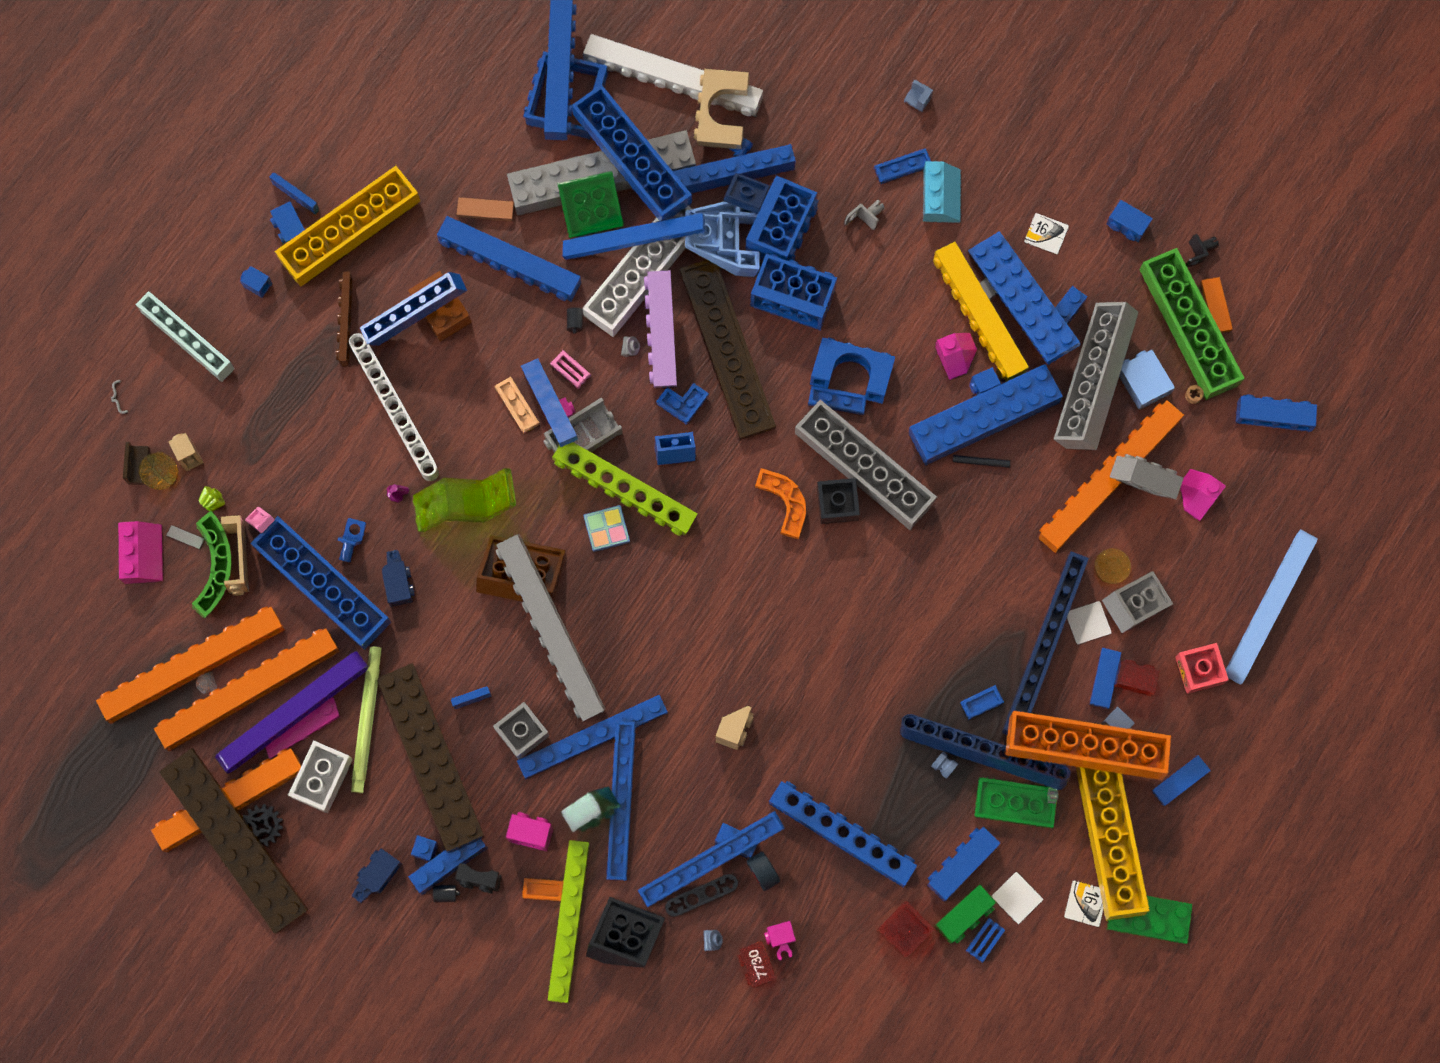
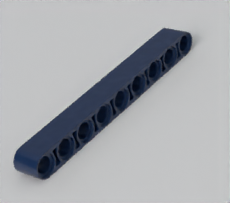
(976, 746)

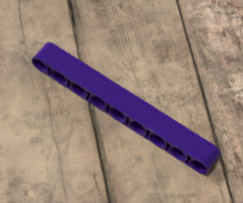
(291, 712)

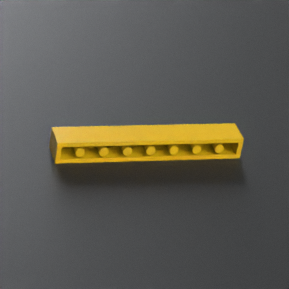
(980, 312)

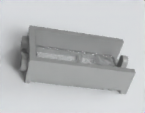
(592, 426)

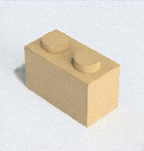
(185, 451)

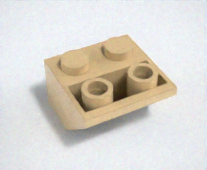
(733, 726)

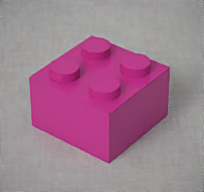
(529, 832)

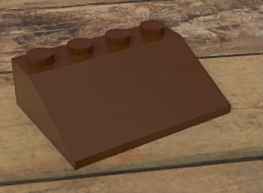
(493, 577)

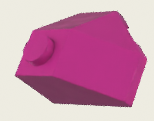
(956, 353)
(1199, 492)

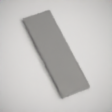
(185, 537)

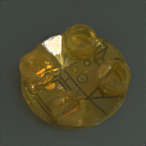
(158, 471)

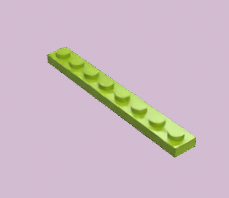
(568, 921)

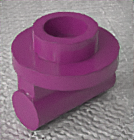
(396, 492)

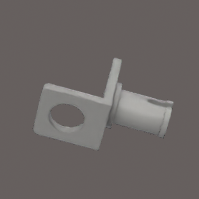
(867, 215)

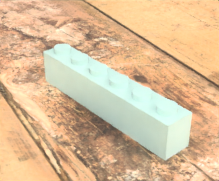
(185, 336)

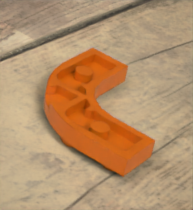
(792, 497)

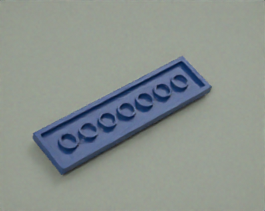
(1024, 298)

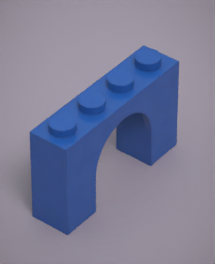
(833, 353)

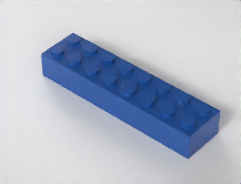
(631, 154)
(985, 414)
(321, 583)

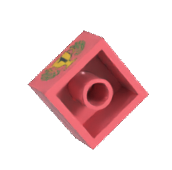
(1201, 668)

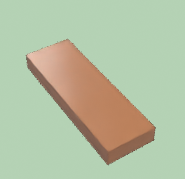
(485, 209)

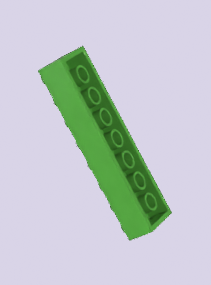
(1191, 323)

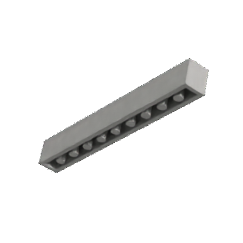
(550, 626)

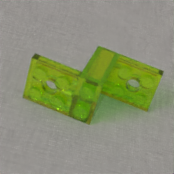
(464, 500)

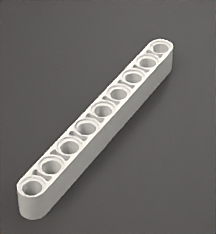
(395, 415)

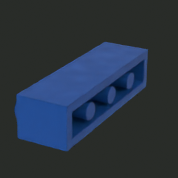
(1276, 413)
(963, 864)
(444, 865)

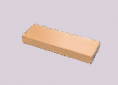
(517, 405)

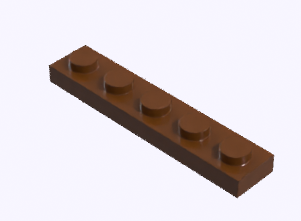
(344, 319)

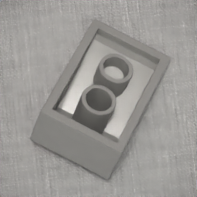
(1137, 601)

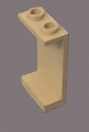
(232, 525)

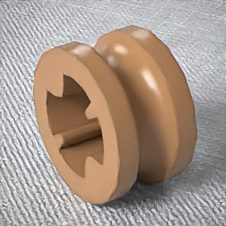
(1198, 389)

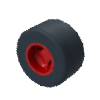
(763, 871)

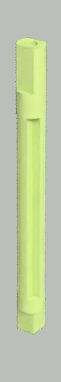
(366, 720)

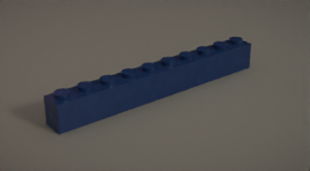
(1048, 635)

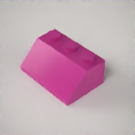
(140, 552)

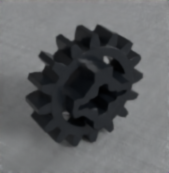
(265, 819)

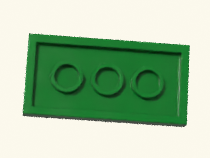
(1014, 803)
(1164, 921)

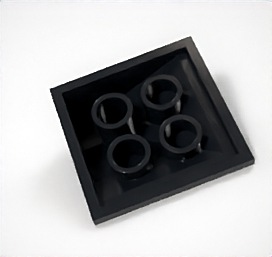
(624, 935)

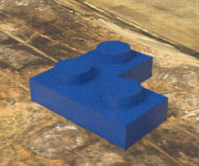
(683, 407)

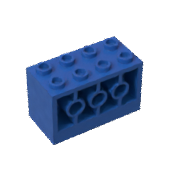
(782, 220)
(793, 291)

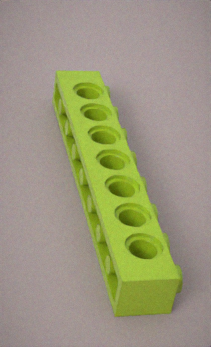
(635, 486)

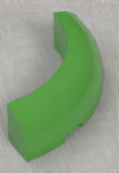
(220, 564)

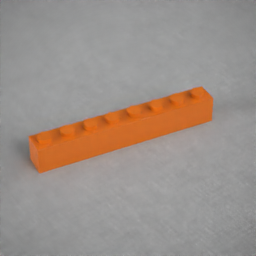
(241, 793)

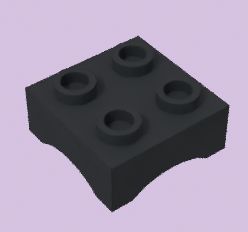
(485, 881)

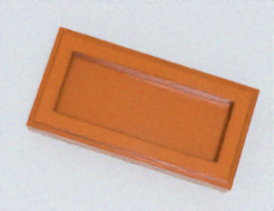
(542, 889)

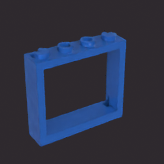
(582, 66)

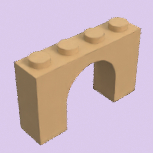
(716, 84)

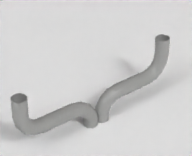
(114, 396)

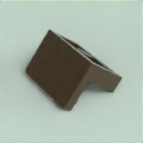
(132, 461)

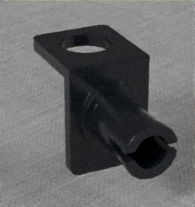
(1200, 249)

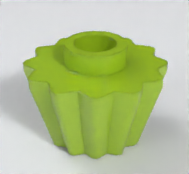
(211, 499)

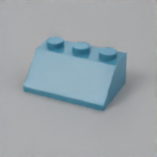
(941, 192)

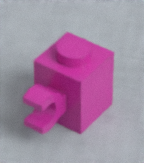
(781, 936)

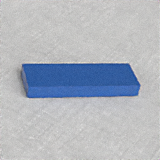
(901, 166)
(294, 193)
(838, 400)
(1105, 678)
(1181, 780)

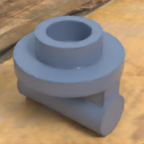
(712, 940)

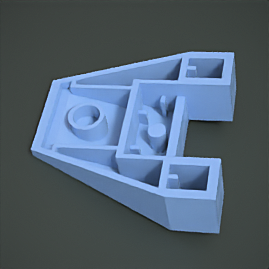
(721, 238)

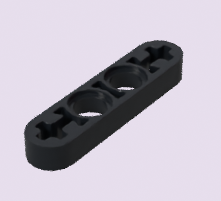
(702, 897)

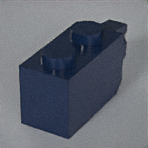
(396, 580)
(376, 875)

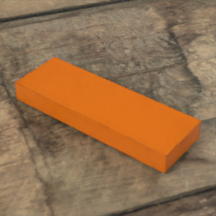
(1216, 303)

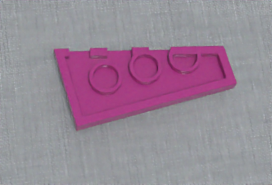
(314, 721)

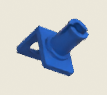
(350, 540)

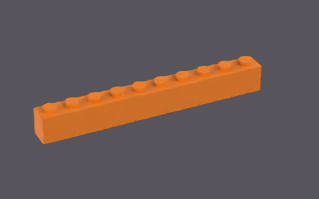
(1101, 486)
(189, 665)
(246, 690)

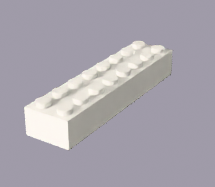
(625, 285)

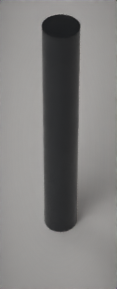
(981, 461)

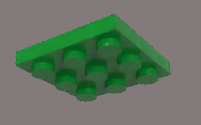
(590, 204)

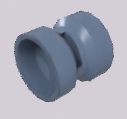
(944, 764)

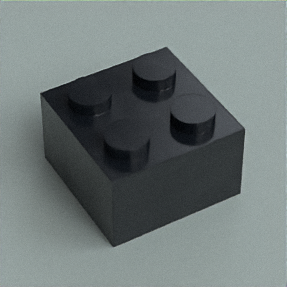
(838, 501)

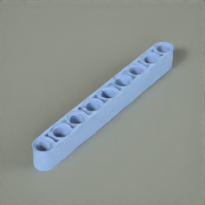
(1270, 606)

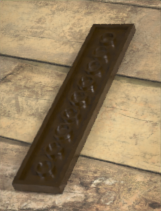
(727, 349)
(430, 758)
(233, 840)

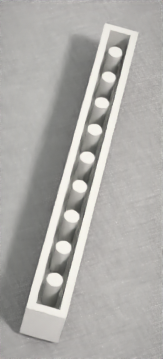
(664, 73)

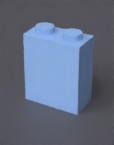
(1145, 379)

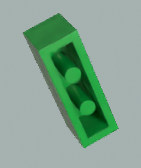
(965, 915)

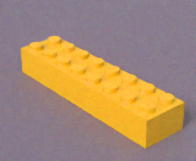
(348, 226)
(1112, 843)

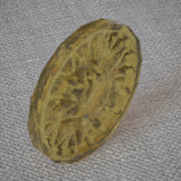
(1112, 566)

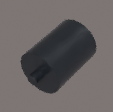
(574, 320)
(445, 893)

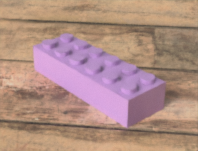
(662, 330)

